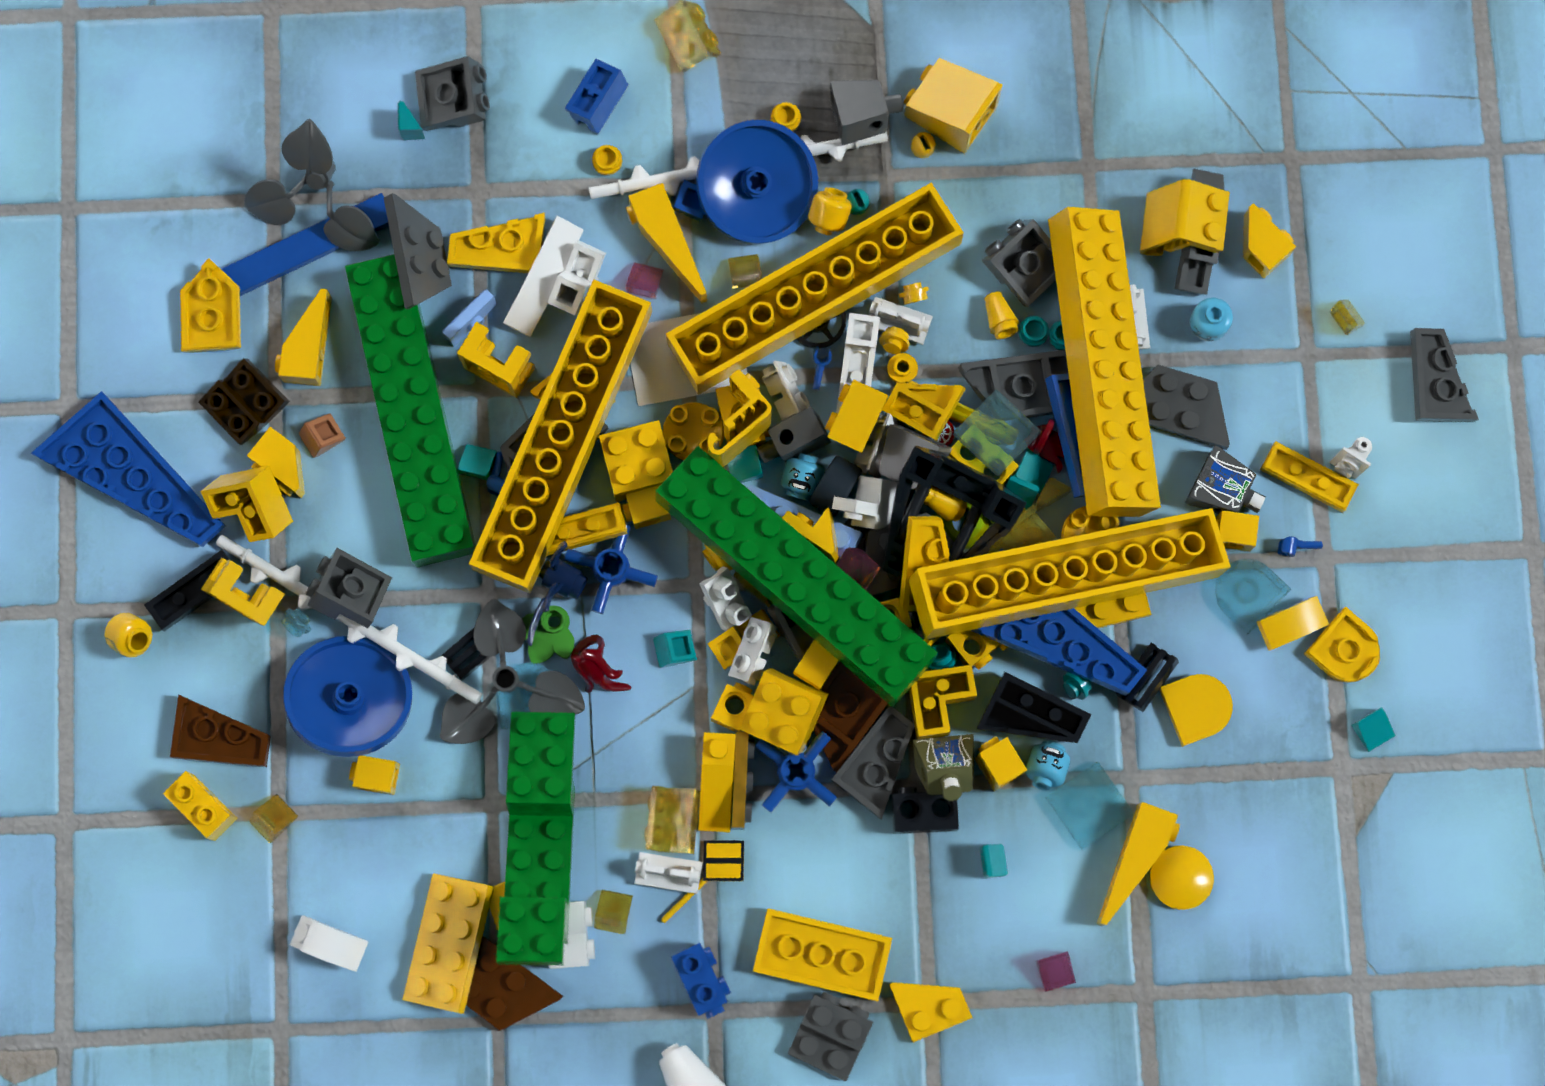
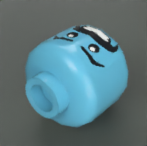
(1211, 319)
(802, 476)
(1047, 765)

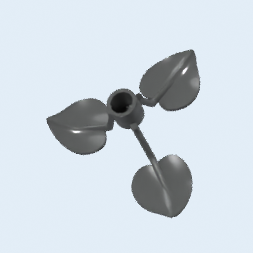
(309, 150)
(499, 632)

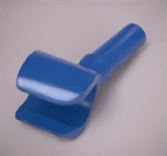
(820, 366)
(494, 483)
(1288, 545)

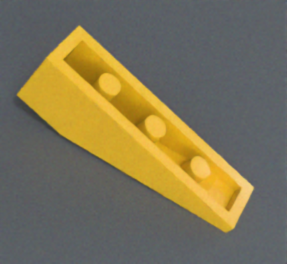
(659, 225)
(1144, 843)

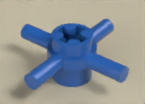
(606, 580)
(806, 760)

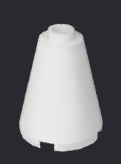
(684, 1068)

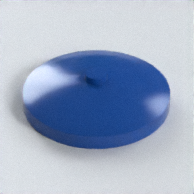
(757, 181)
(347, 697)

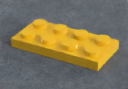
(448, 943)
(822, 954)

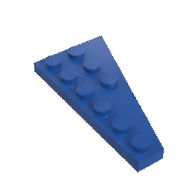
(117, 460)
(1072, 645)

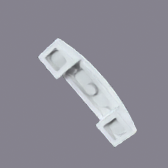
(538, 285)
(859, 350)

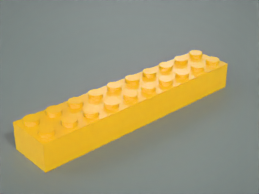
(814, 288)
(1103, 363)
(561, 436)
(1068, 573)

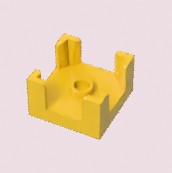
(477, 359)
(260, 605)

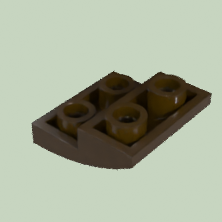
(243, 401)

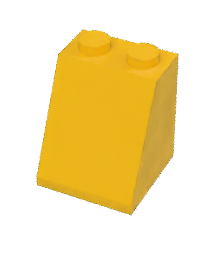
(952, 103)

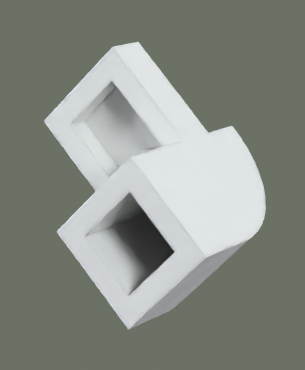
(577, 278)
(872, 503)
(329, 943)

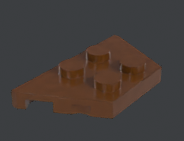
(846, 714)
(506, 991)

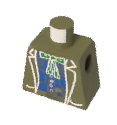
(945, 764)

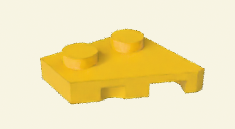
(924, 405)
(929, 1008)

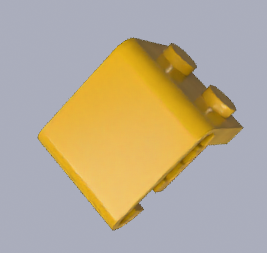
(1184, 216)
(748, 422)

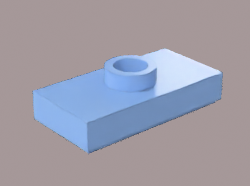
(469, 316)

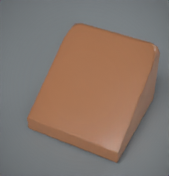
(321, 435)

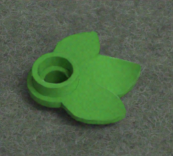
(550, 639)

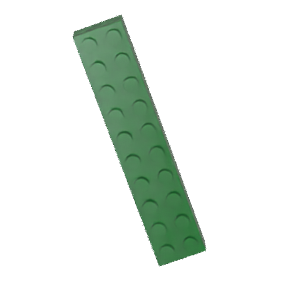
(411, 415)
(795, 576)

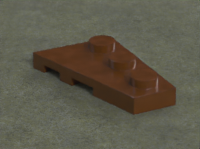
(216, 738)

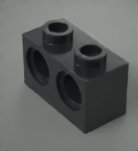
(925, 820)

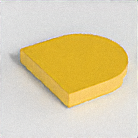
(1346, 648)
(1197, 707)

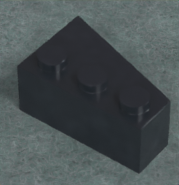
(1032, 712)

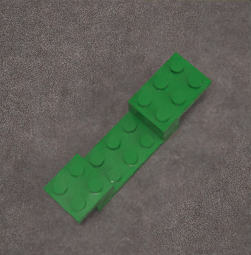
(539, 841)

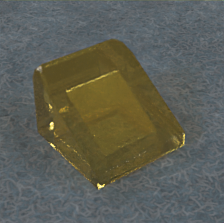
(744, 270)
(1346, 316)
(1052, 492)
(273, 818)
(613, 912)

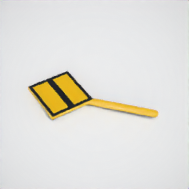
(720, 863)

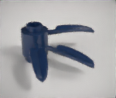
(559, 579)

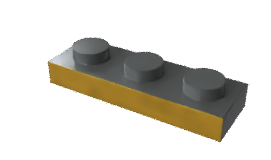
(742, 781)

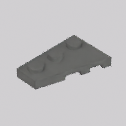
(1436, 383)
(876, 761)

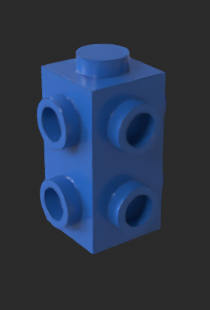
(700, 981)

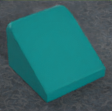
(407, 124)
(477, 462)
(746, 465)
(1034, 469)
(1023, 489)
(674, 648)
(1374, 729)
(993, 860)

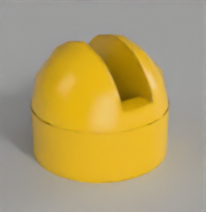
(917, 147)

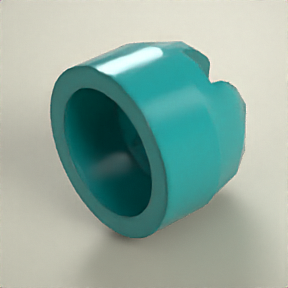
(864, 199)

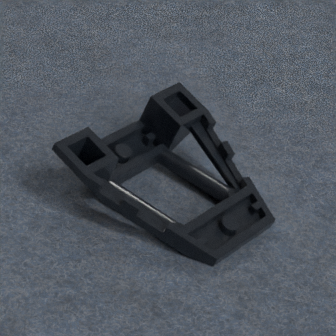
(984, 494)

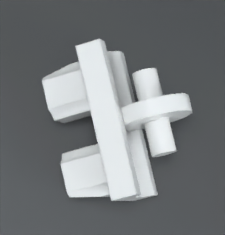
(725, 599)

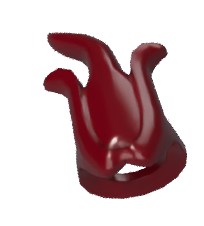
(1048, 445)
(594, 668)

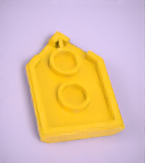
(210, 311)

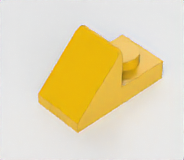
(821, 535)

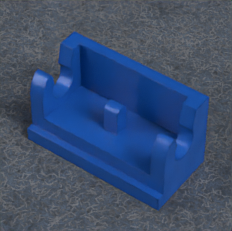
(597, 95)

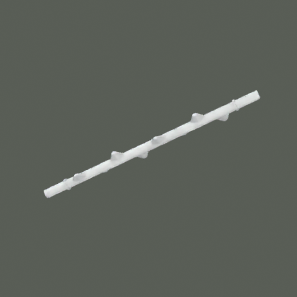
(642, 180)
(385, 638)

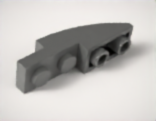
(1196, 263)

